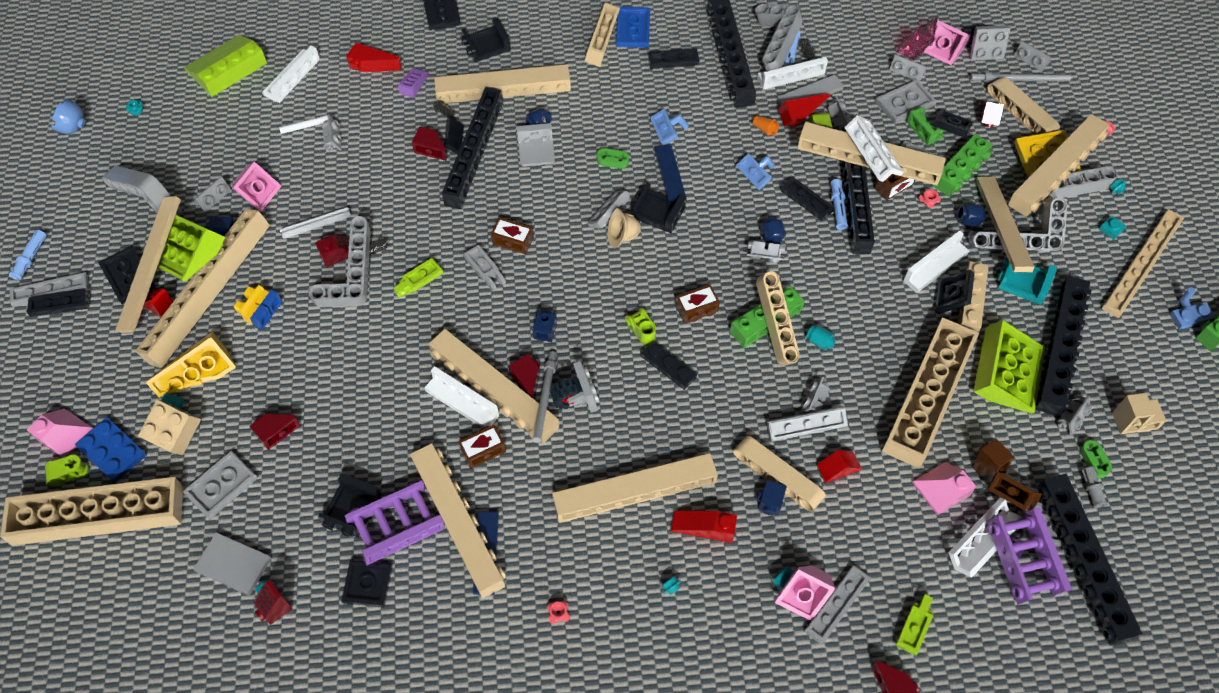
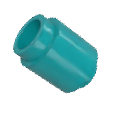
(821, 337)

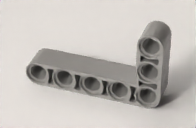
(788, 22)
(1081, 183)
(138, 184)
(1043, 239)
(354, 269)

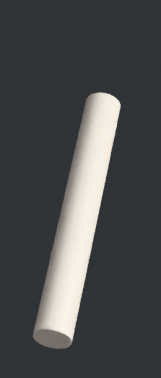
(304, 124)

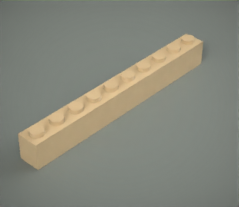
(202, 289)

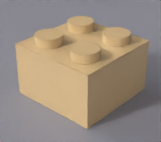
(169, 427)

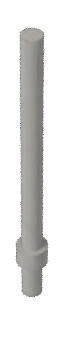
(989, 77)
(550, 368)

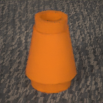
(767, 125)

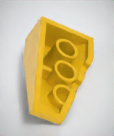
(198, 364)

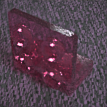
(919, 40)

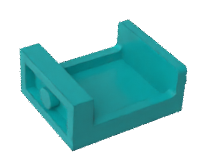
(1027, 285)

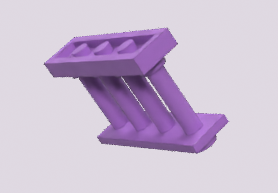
(394, 542)
(1045, 549)

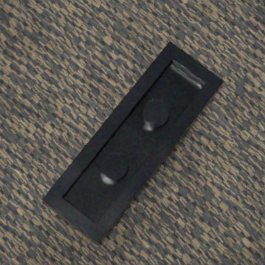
(673, 58)
(807, 199)
(57, 303)
(668, 365)

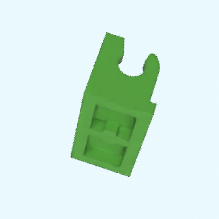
(923, 127)

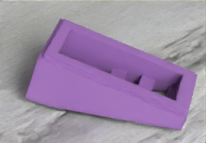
(412, 90)

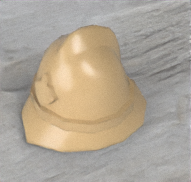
(622, 228)

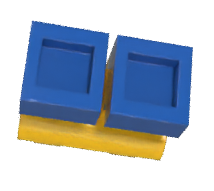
(259, 306)

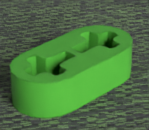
(612, 158)
(1096, 458)

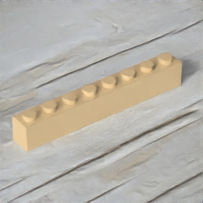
(511, 83)
(840, 146)
(1058, 165)
(491, 384)
(634, 487)
(457, 520)

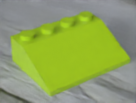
(226, 64)
(188, 248)
(1009, 367)

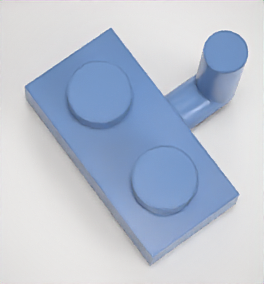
(664, 126)
(754, 171)
(1191, 315)

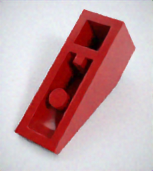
(371, 60)
(796, 110)
(705, 524)

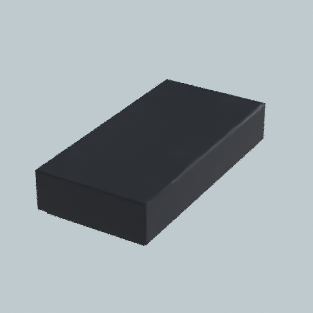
(453, 135)

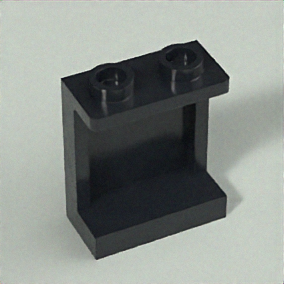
(486, 42)
(656, 210)
(349, 495)

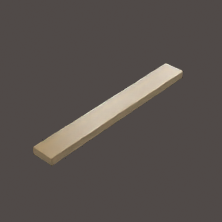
(1005, 225)
(1142, 263)
(148, 265)

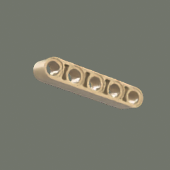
(1022, 107)
(770, 311)
(776, 470)

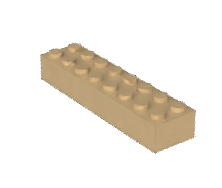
(930, 393)
(92, 511)

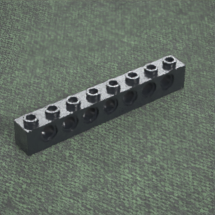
(731, 53)
(472, 148)
(858, 207)
(1065, 330)
(1098, 565)

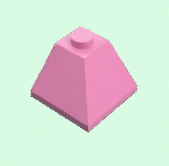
(948, 43)
(256, 186)
(59, 431)
(944, 487)
(806, 591)

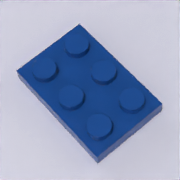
(633, 27)
(110, 450)

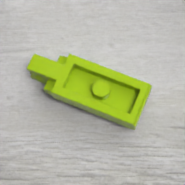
(418, 278)
(916, 626)

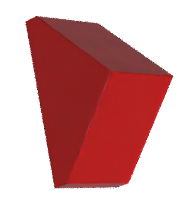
(158, 302)
(838, 465)

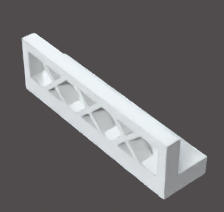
(792, 73)
(292, 74)
(873, 148)
(936, 263)
(462, 398)
(977, 553)

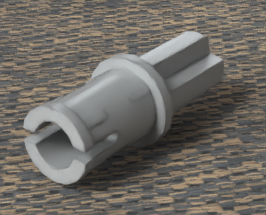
(1094, 487)

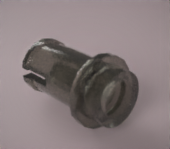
(808, 50)
(440, 107)
(377, 246)

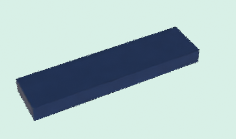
(669, 172)
(488, 524)

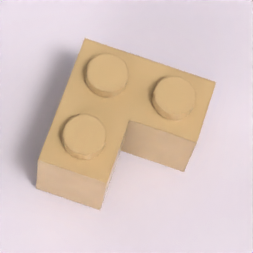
(1138, 414)

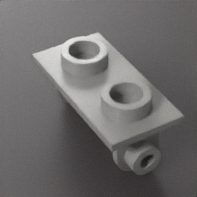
(1032, 56)
(907, 68)
(837, 109)
(331, 132)
(212, 194)
(773, 252)
(817, 390)
(1079, 409)

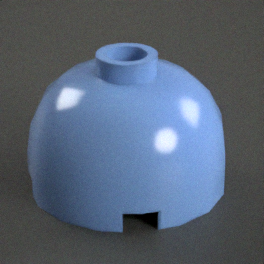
(68, 117)

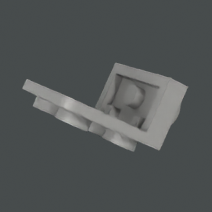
(535, 144)

